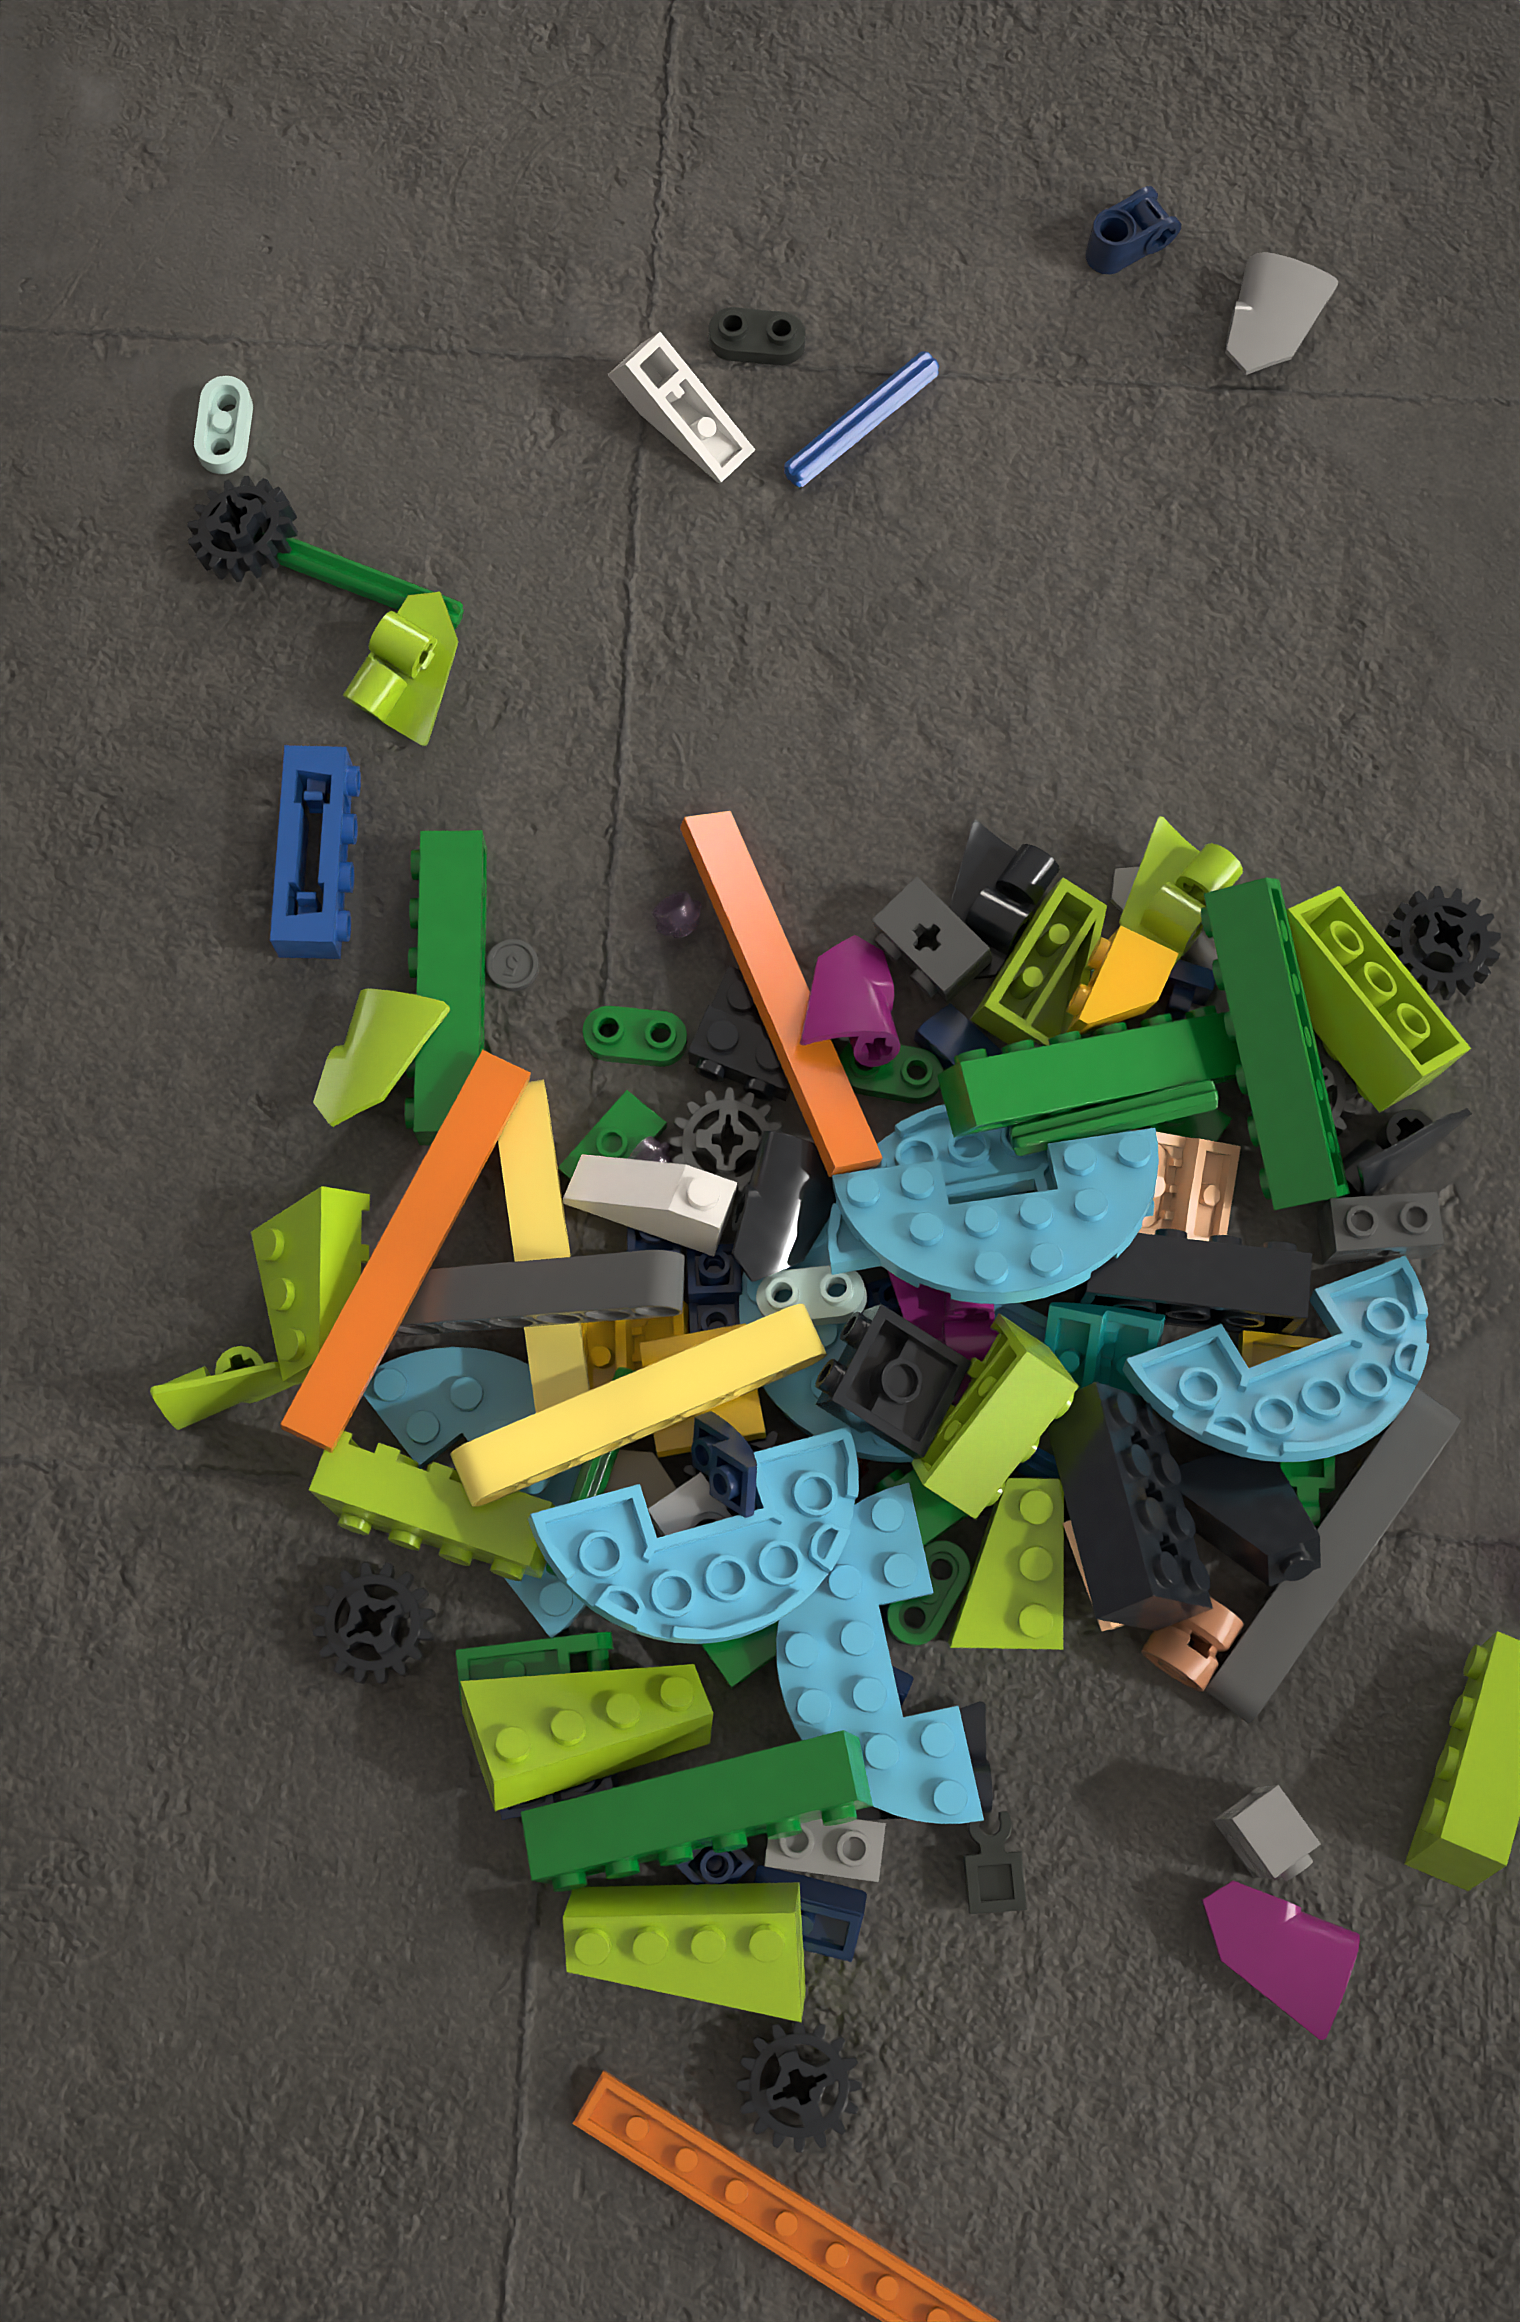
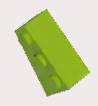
(1044, 968)
(308, 1270)
(996, 1420)
(1019, 1572)

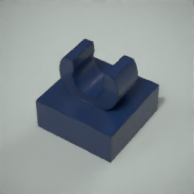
(1187, 985)

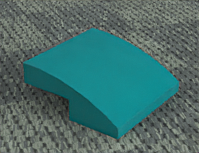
(1098, 1340)

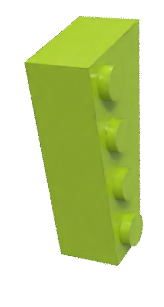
(427, 1508)
(580, 1726)
(1476, 1783)
(694, 1942)

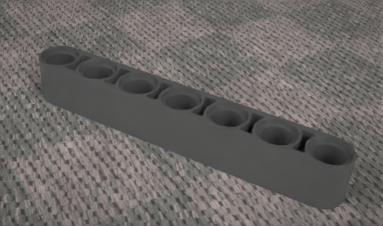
(547, 1292)
(1348, 1534)

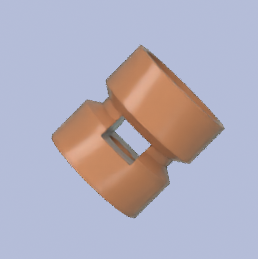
(1194, 1665)

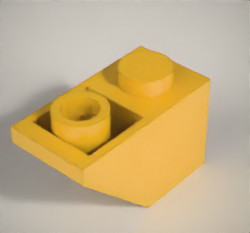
(1124, 983)

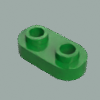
(633, 1040)
(891, 1079)
(934, 1606)

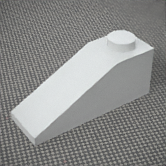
(681, 407)
(655, 1198)

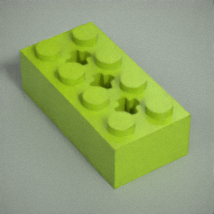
(1368, 1002)

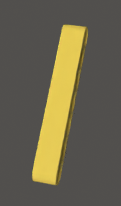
(540, 1233)
(637, 1405)

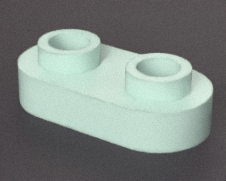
(223, 429)
(811, 1288)

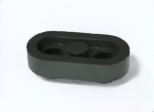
(756, 337)

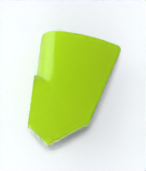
(407, 667)
(1172, 886)
(378, 1048)
(203, 1394)

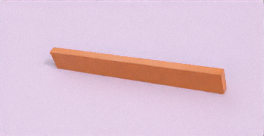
(779, 993)
(405, 1253)
(767, 2209)

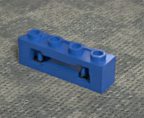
(311, 931)

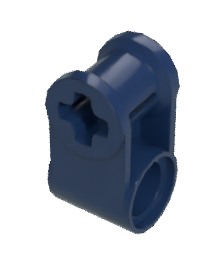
(1130, 232)

